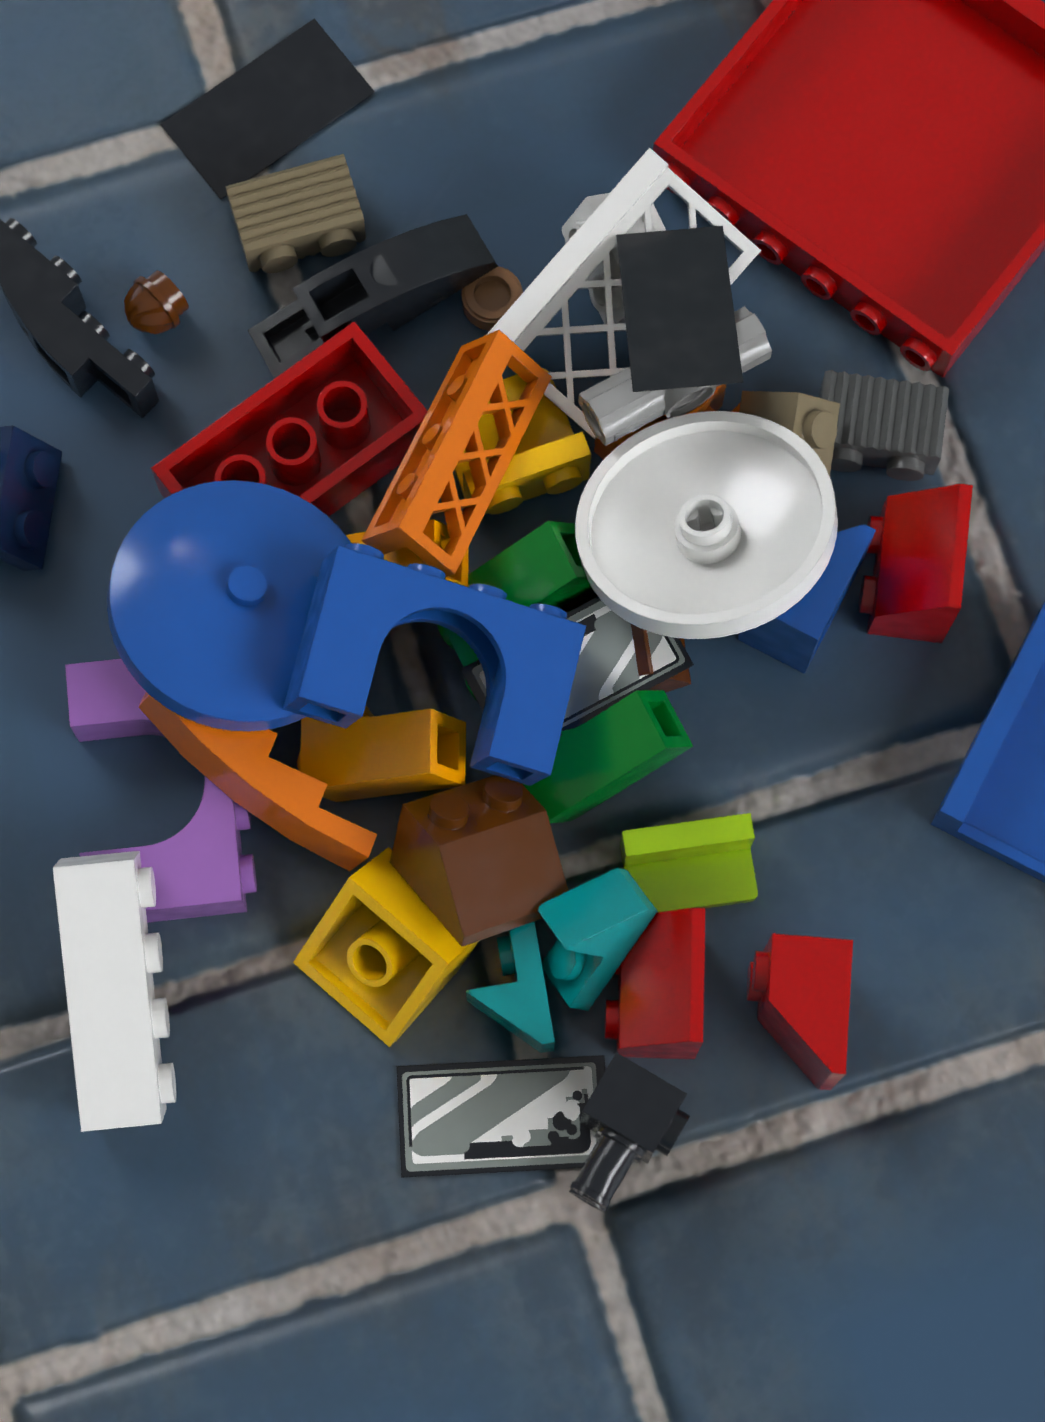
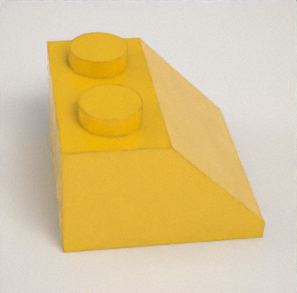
(381, 950)

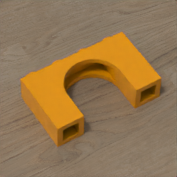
(392, 750)

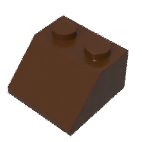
(479, 857)

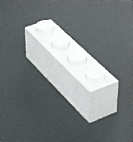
(111, 990)

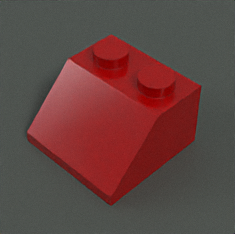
(918, 563)
(661, 989)
(805, 1001)

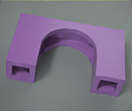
(201, 865)

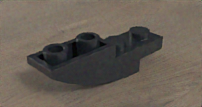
(375, 287)
(54, 320)

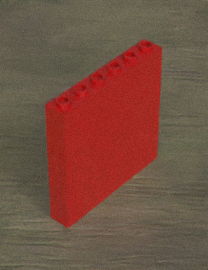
(882, 157)

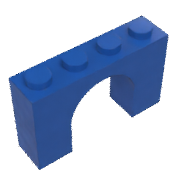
(523, 650)

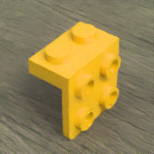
(545, 461)

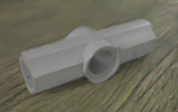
(616, 410)

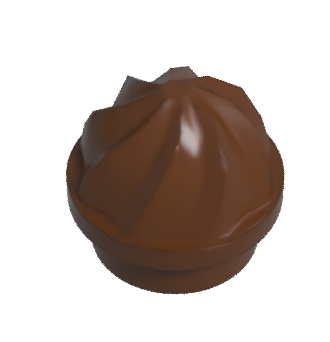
(154, 304)

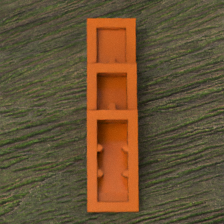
(263, 786)

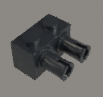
(631, 1119)

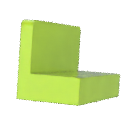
(693, 862)

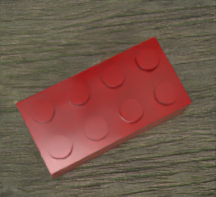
(313, 430)

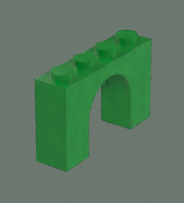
(617, 743)

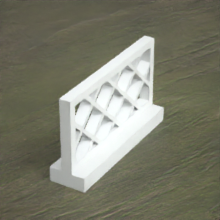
(584, 254)

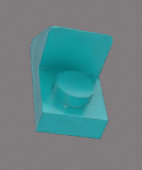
(593, 933)
(522, 1004)

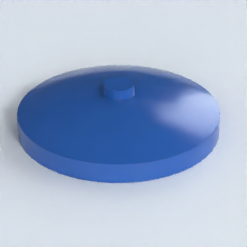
(218, 600)

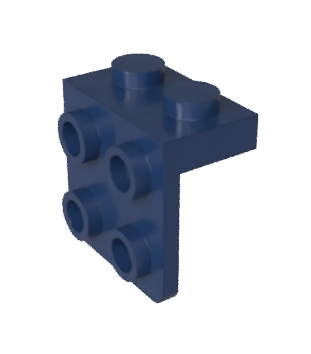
(26, 497)

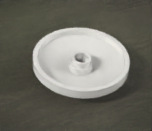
(706, 524)

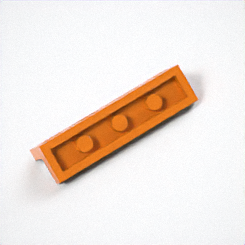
(439, 446)

